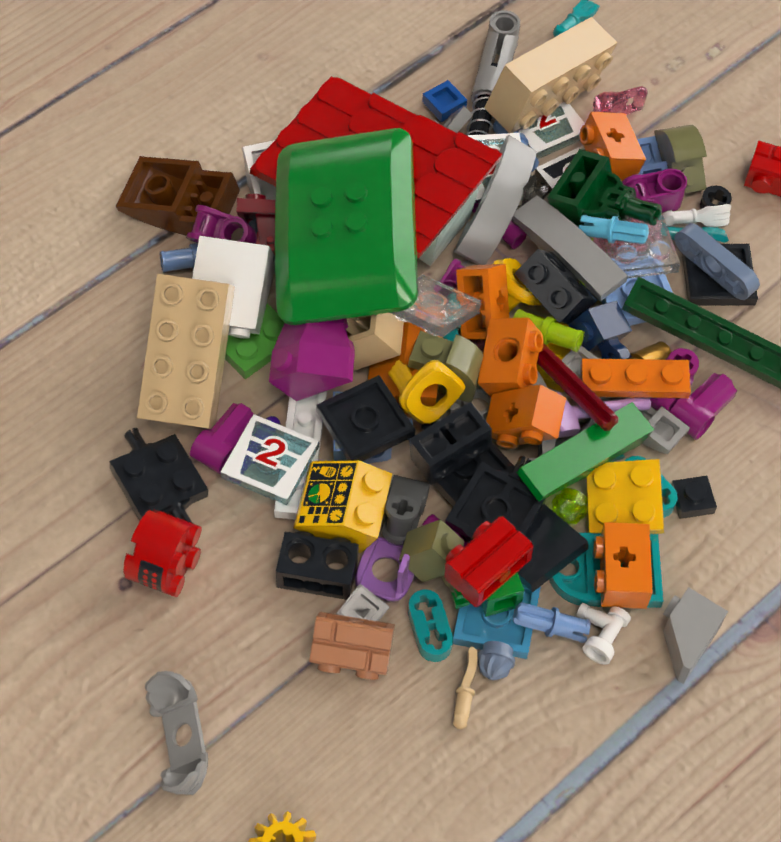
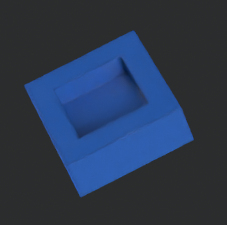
(444, 100)

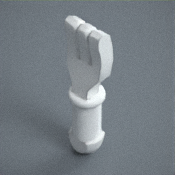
(710, 216)

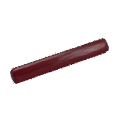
(577, 389)

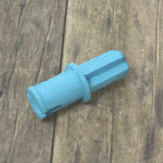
(614, 229)

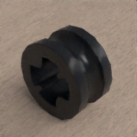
(715, 192)

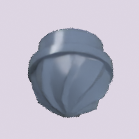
(495, 660)

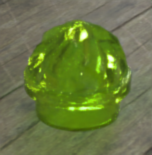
(570, 505)

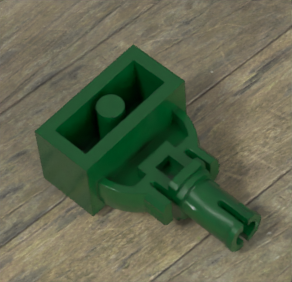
(595, 191)

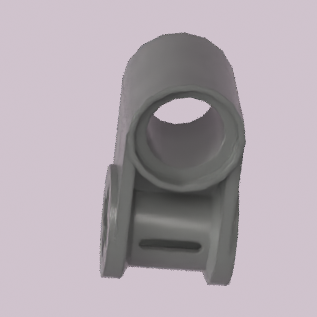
(404, 508)

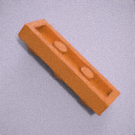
(637, 377)

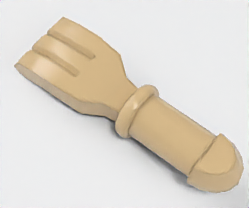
(465, 693)

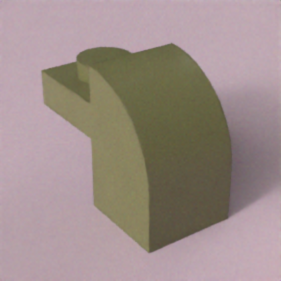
(683, 150)
(459, 355)

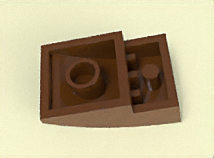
(167, 192)

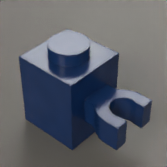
(603, 330)

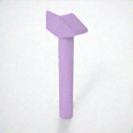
(571, 414)

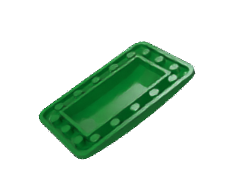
(345, 227)

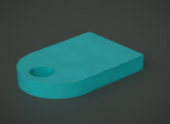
(580, 586)

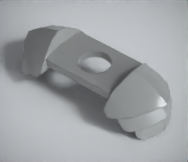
(177, 704)

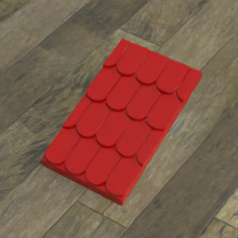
(444, 162)

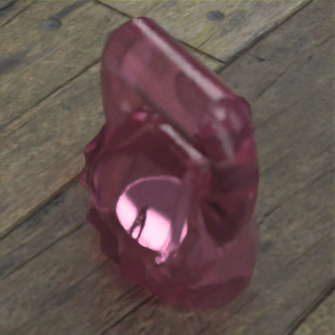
(616, 101)

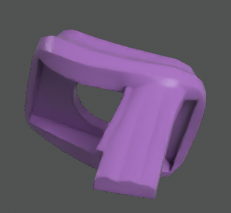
(390, 590)

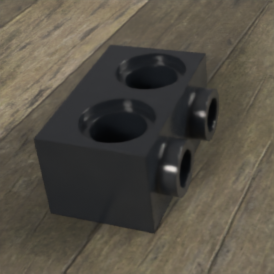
(555, 286)
(450, 443)
(315, 574)

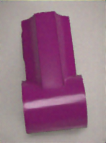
(704, 404)
(216, 445)

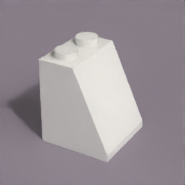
(245, 267)

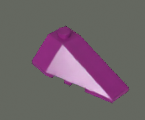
(312, 358)

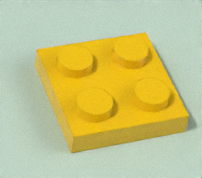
(626, 495)

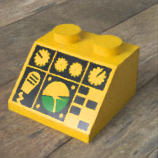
(343, 501)

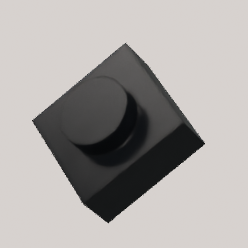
(694, 497)

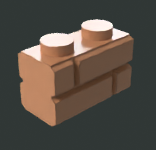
(351, 645)

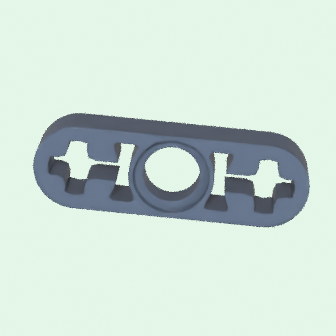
(706, 252)

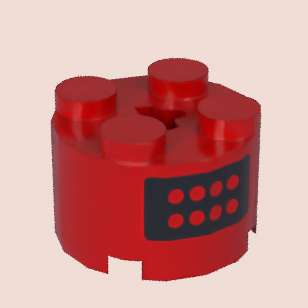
(162, 552)

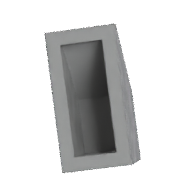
(690, 629)

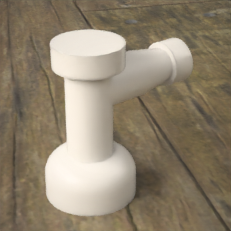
(599, 647)

